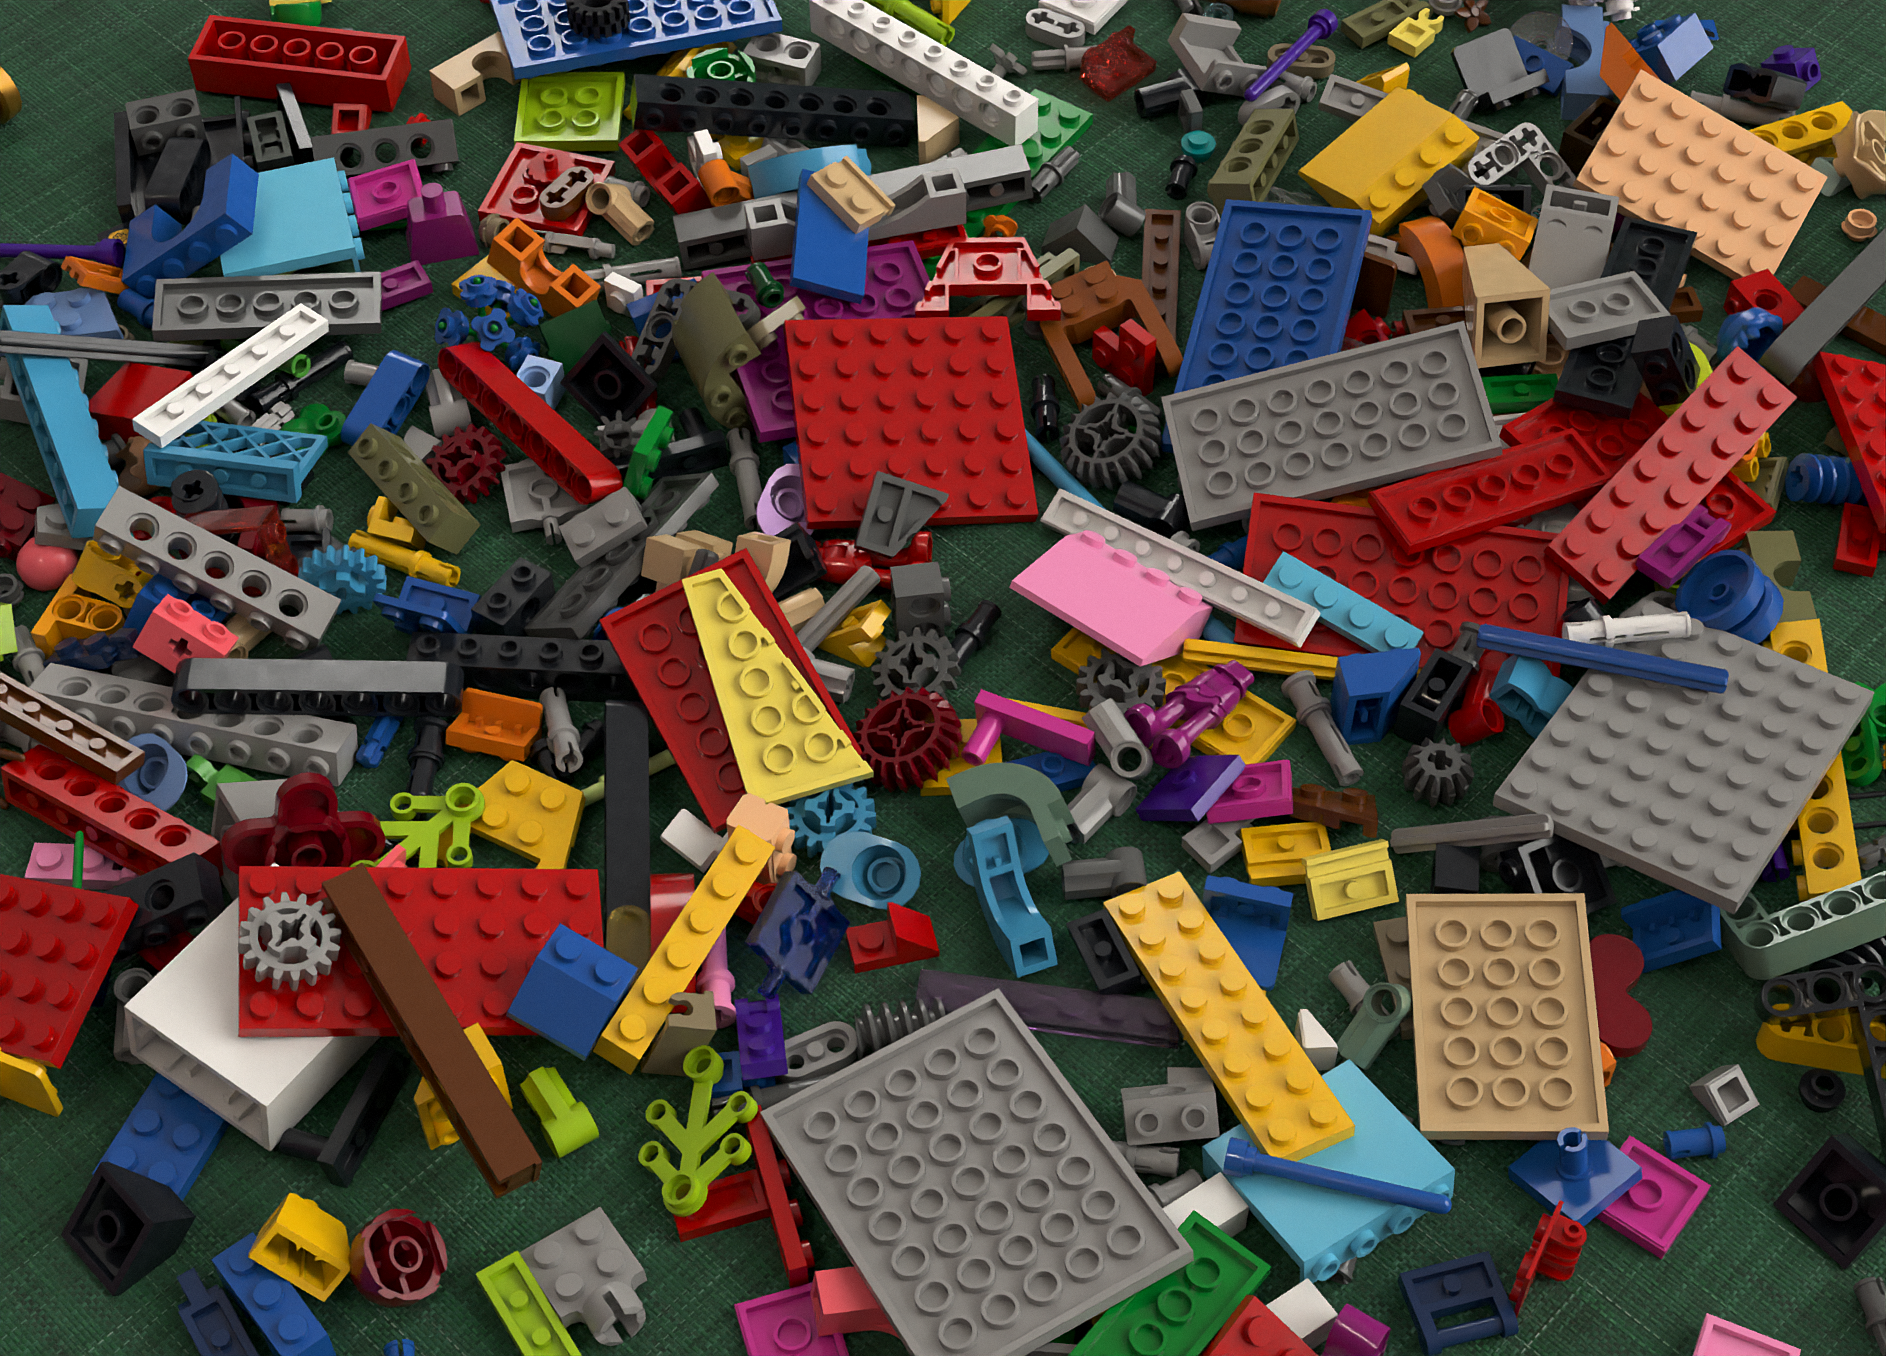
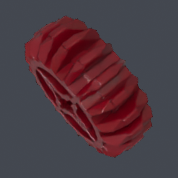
(913, 747)

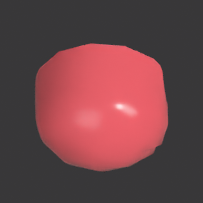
(45, 566)

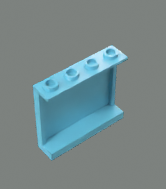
(298, 223)
(1330, 1226)

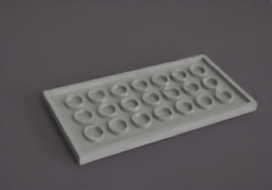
(1331, 424)

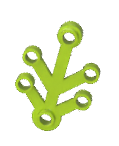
(424, 835)
(705, 1069)

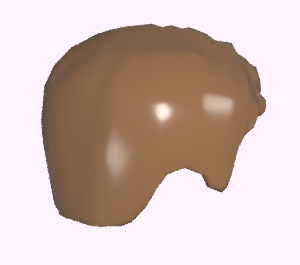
(134, 474)

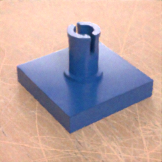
(1576, 1171)

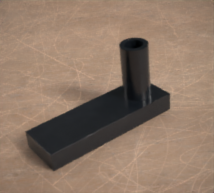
(295, 127)
(694, 455)
(357, 1126)

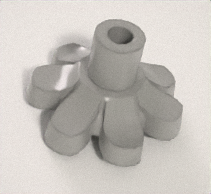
(1005, 63)

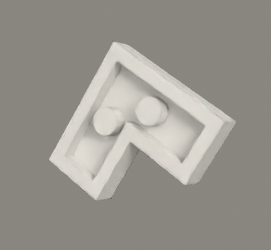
(702, 150)

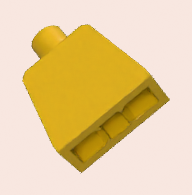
(304, 1246)

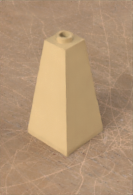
(1503, 307)

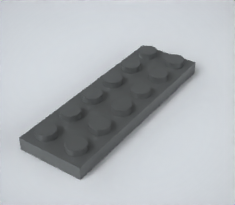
(247, 304)
(599, 584)

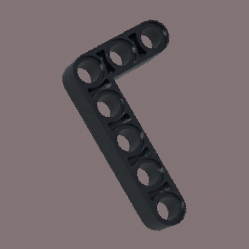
(1847, 1000)

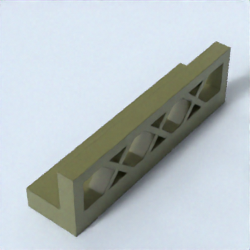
(1051, 268)

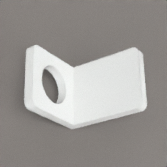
(693, 840)

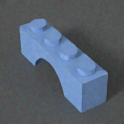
(1583, 84)

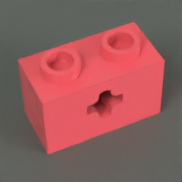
(181, 633)

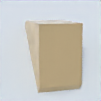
(936, 130)

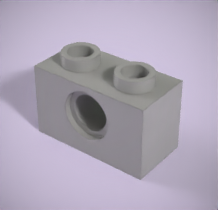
(1170, 1112)

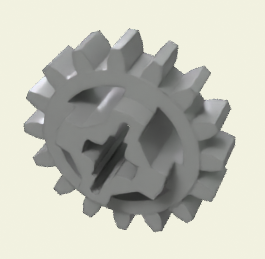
(293, 958)

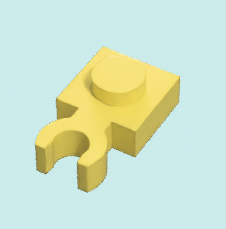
(1415, 35)

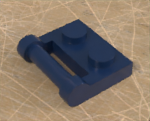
(1452, 1289)

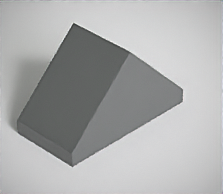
(1084, 234)

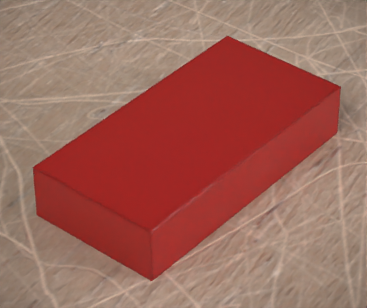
(728, 1204)

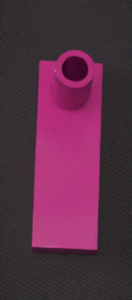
(1026, 724)

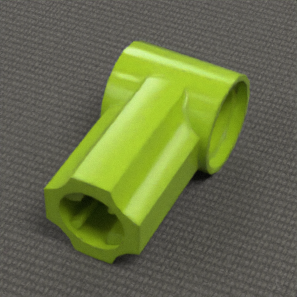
(562, 1119)

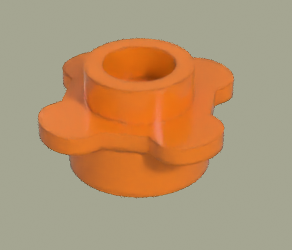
(999, 223)

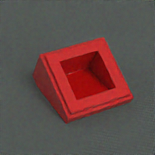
(350, 117)

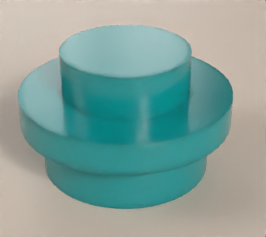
(1198, 145)

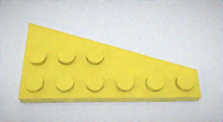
(771, 714)

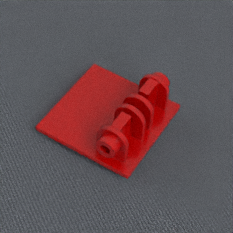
(1552, 1253)

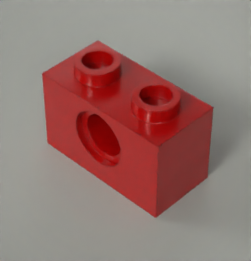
(1762, 291)

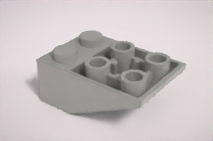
(1572, 236)

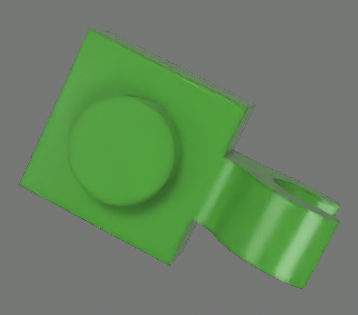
(207, 777)

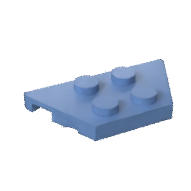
(80, 312)

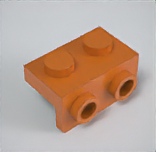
(496, 725)

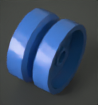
(1731, 595)

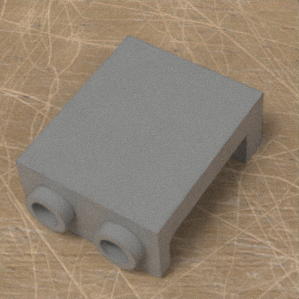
(1209, 55)

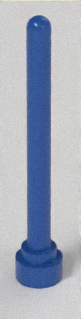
(1245, 1159)

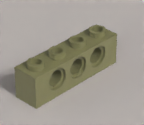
(1255, 157)
(413, 489)

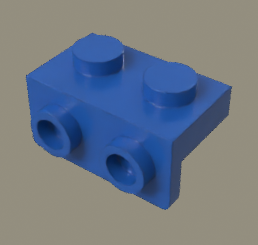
(1673, 928)

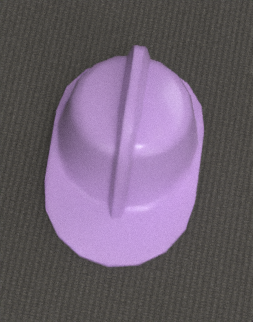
(782, 501)

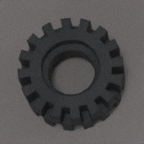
(598, 16)

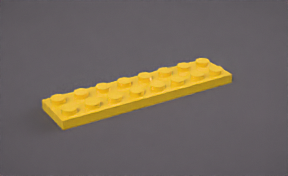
(1228, 1021)

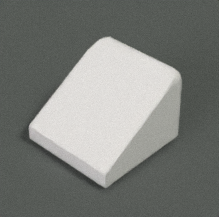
(1315, 1041)

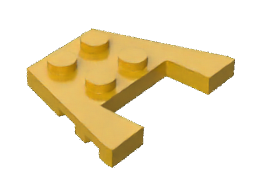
(526, 815)

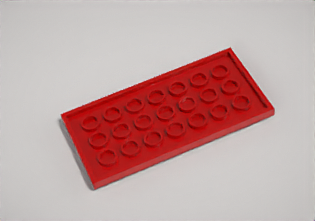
(1480, 578)
(466, 924)

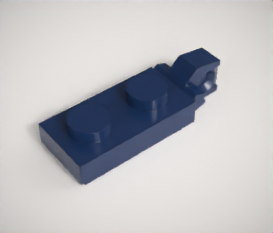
(96, 651)
(212, 1319)

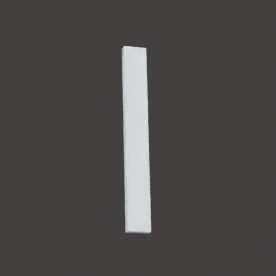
(1216, 583)

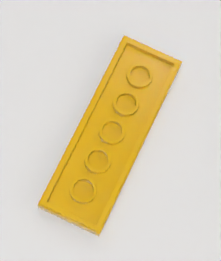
(1249, 730)

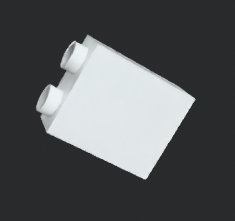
(189, 1034)

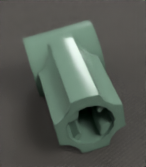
(1372, 1027)

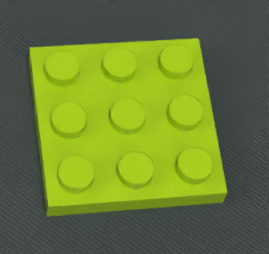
(571, 111)

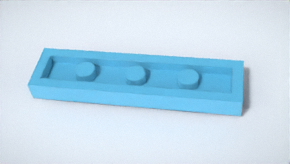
(1342, 608)

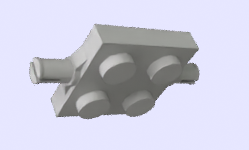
(537, 500)

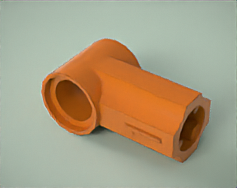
(724, 185)

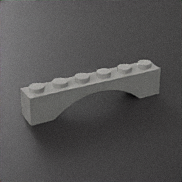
(925, 204)

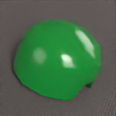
(299, 13)

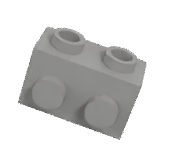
(603, 526)

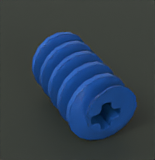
(1823, 480)

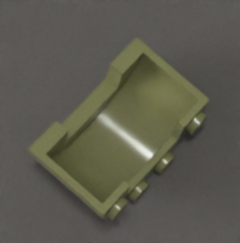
(712, 347)

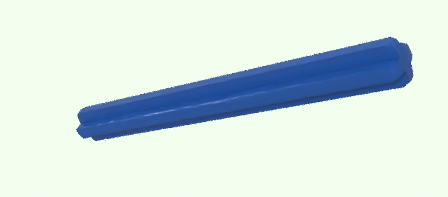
(1602, 658)

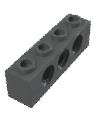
(402, 137)

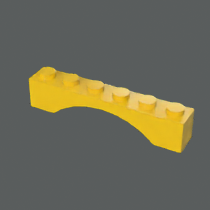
(683, 949)

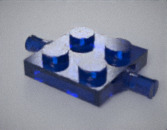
(798, 932)

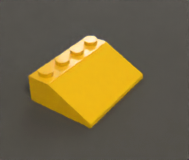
(1389, 158)

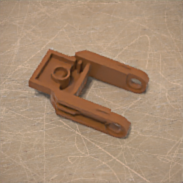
(1099, 299)

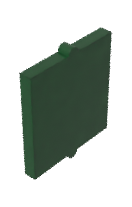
(573, 333)

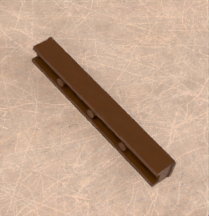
(431, 1033)

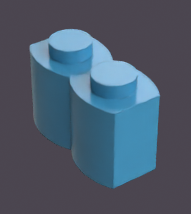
(1529, 692)

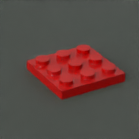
(518, 196)

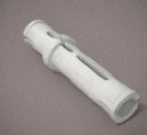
(1633, 629)

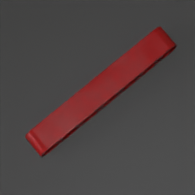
(529, 422)

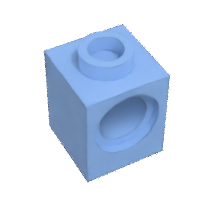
(543, 378)

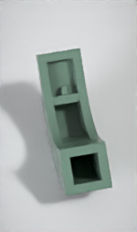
(1014, 792)

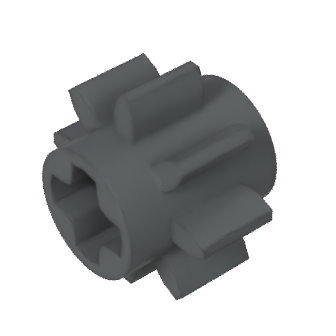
(610, 426)

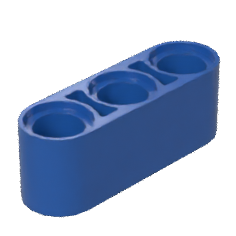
(387, 396)

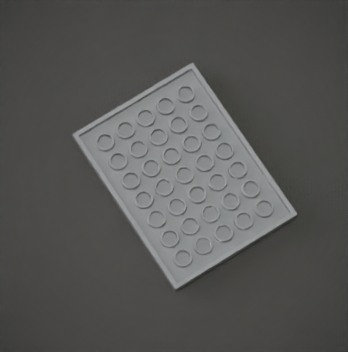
(1684, 775)
(974, 1187)

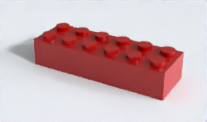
(318, 62)

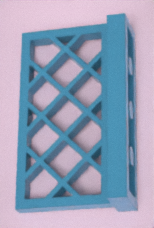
(239, 473)

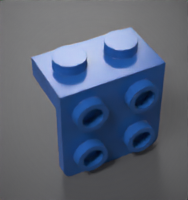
(429, 608)
(1252, 922)

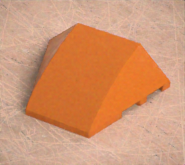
(1620, 62)

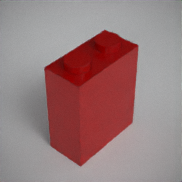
(131, 393)

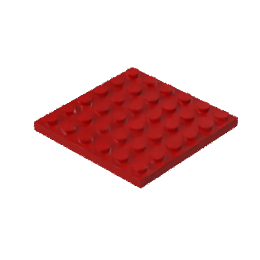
(913, 402)

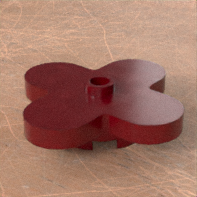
(304, 830)
(1616, 970)

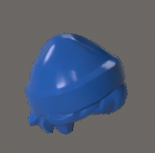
(1750, 331)

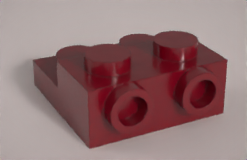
(18, 514)

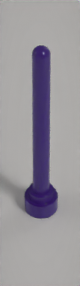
(1320, 26)
(107, 251)

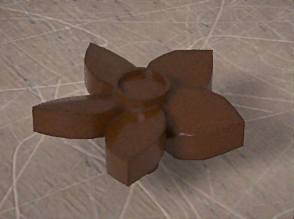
(1473, 14)

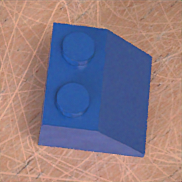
(572, 991)

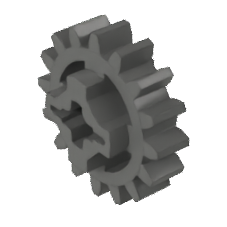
(911, 666)
(1119, 680)

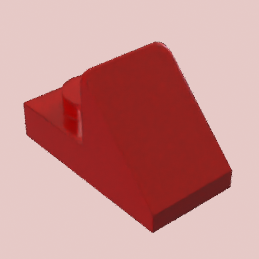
(898, 940)

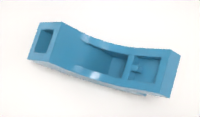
(782, 172)
(1005, 900)

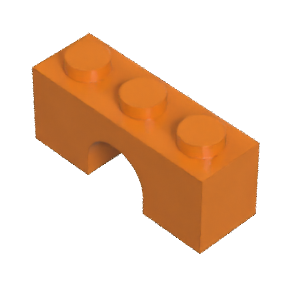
(520, 259)

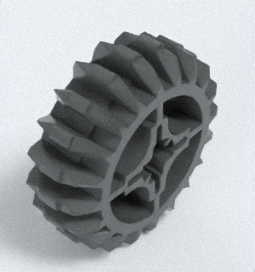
(1105, 430)

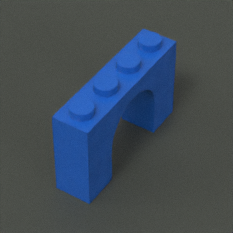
(224, 219)

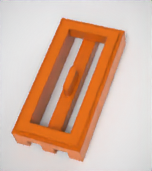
(95, 274)

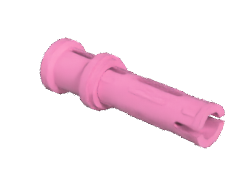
(720, 980)

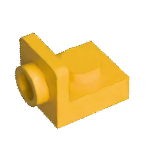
(384, 525)

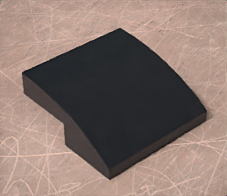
(1106, 955)

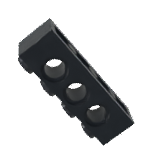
(170, 902)

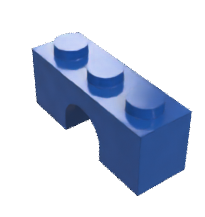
(271, 1304)

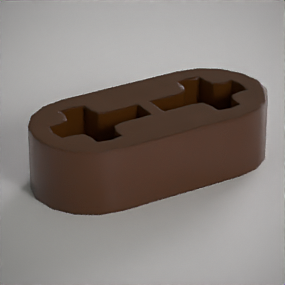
(566, 193)

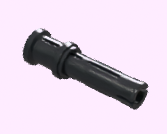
(425, 758)

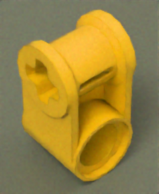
(109, 575)

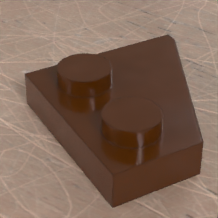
(1332, 808)

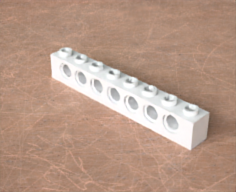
(927, 68)

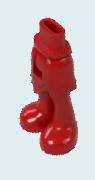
(844, 561)

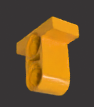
(74, 615)

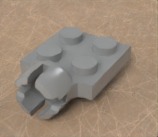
(590, 1277)

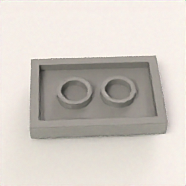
(1601, 309)

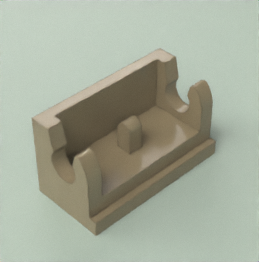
(681, 1034)

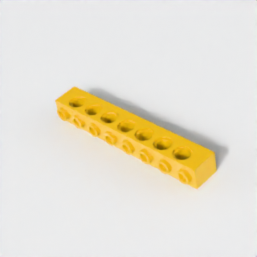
(1832, 810)

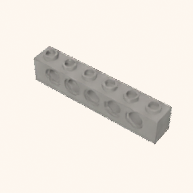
(130, 512)

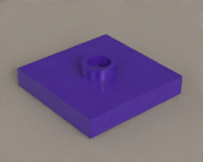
(1191, 789)

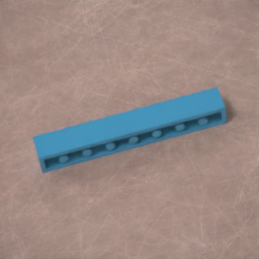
(61, 424)

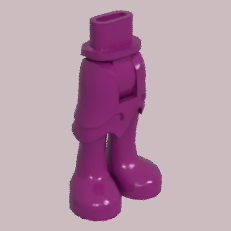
(1201, 702)

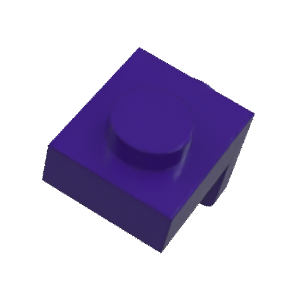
(1795, 62)

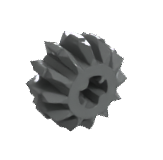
(1437, 772)

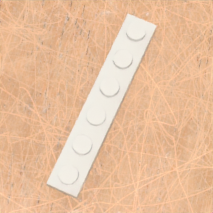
(230, 375)

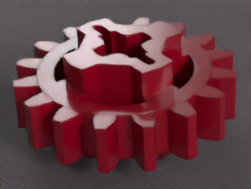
(466, 464)

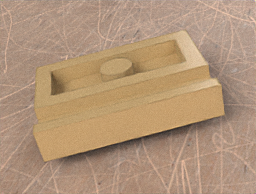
(851, 194)

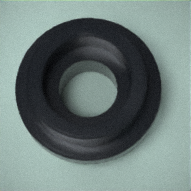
(1820, 1100)

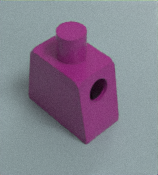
(438, 227)

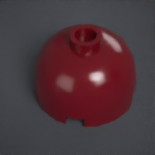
(397, 1259)

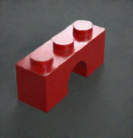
(663, 173)

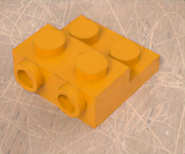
(1494, 221)

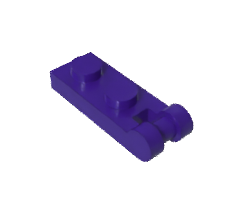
(760, 1038)

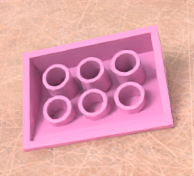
(1114, 598)

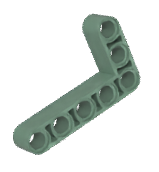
(1807, 931)

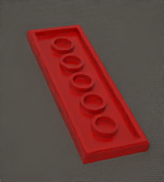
(1489, 491)

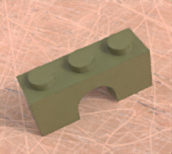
(1779, 560)

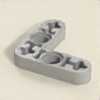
(1527, 156)

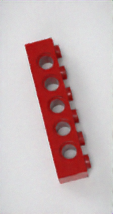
(107, 814)

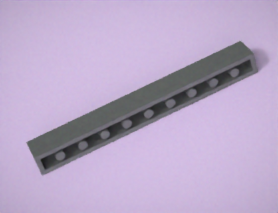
(988, 178)

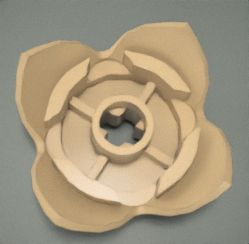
(1862, 152)

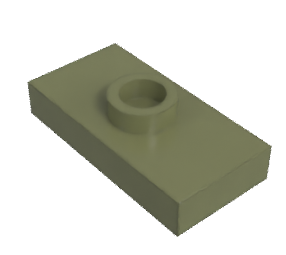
(1770, 479)

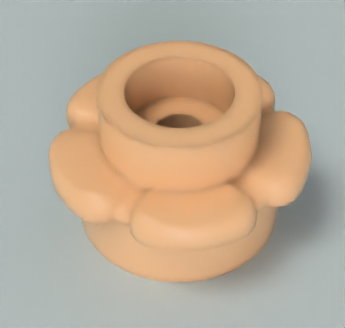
(1860, 225)

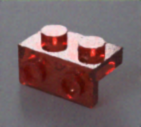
(1115, 65)

